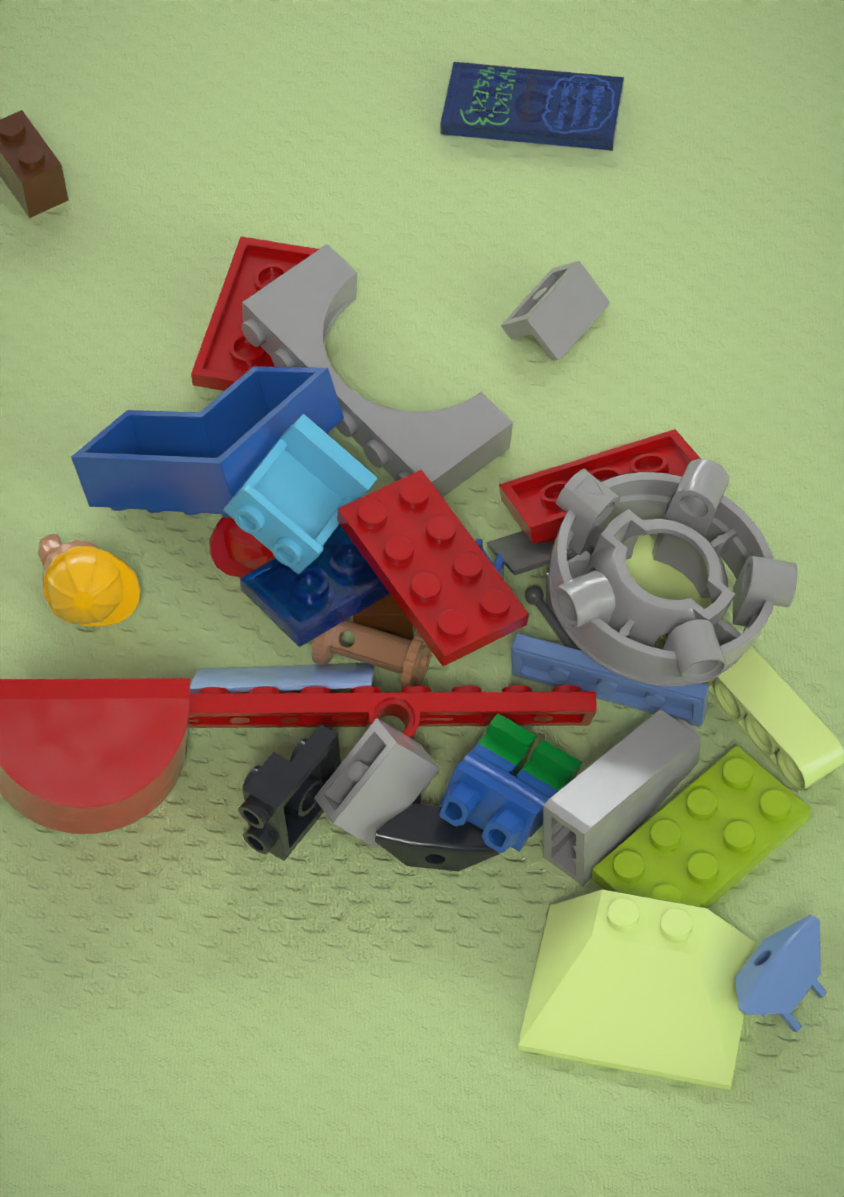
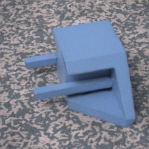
(782, 972)

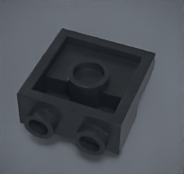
(282, 794)

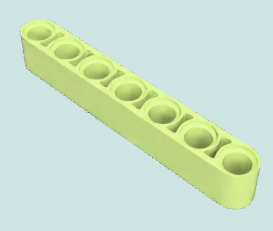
(752, 689)

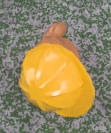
(87, 583)

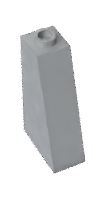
(617, 794)

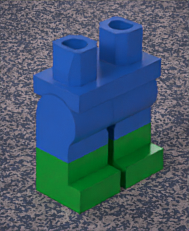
(499, 791)

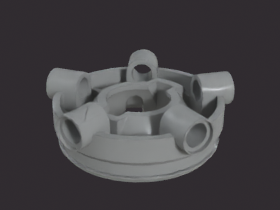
(695, 527)

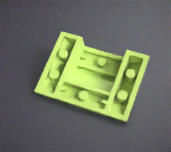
(638, 988)

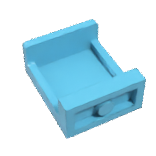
(297, 493)

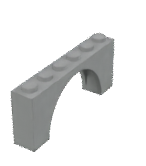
(292, 324)

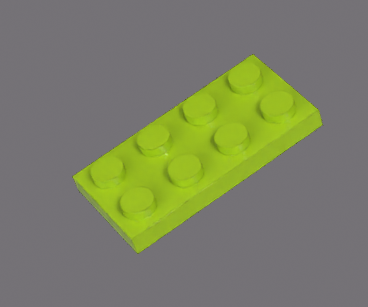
(706, 835)

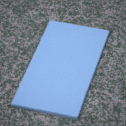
(284, 677)

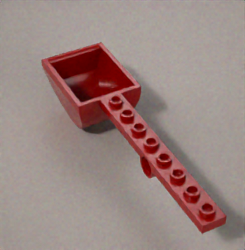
(113, 748)

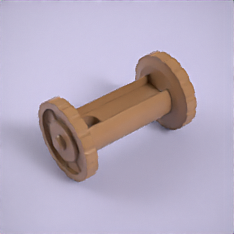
(376, 648)

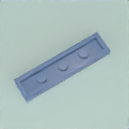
(563, 665)

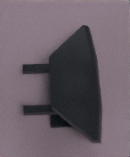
(427, 841)

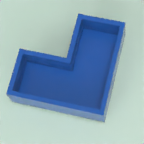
(205, 456)

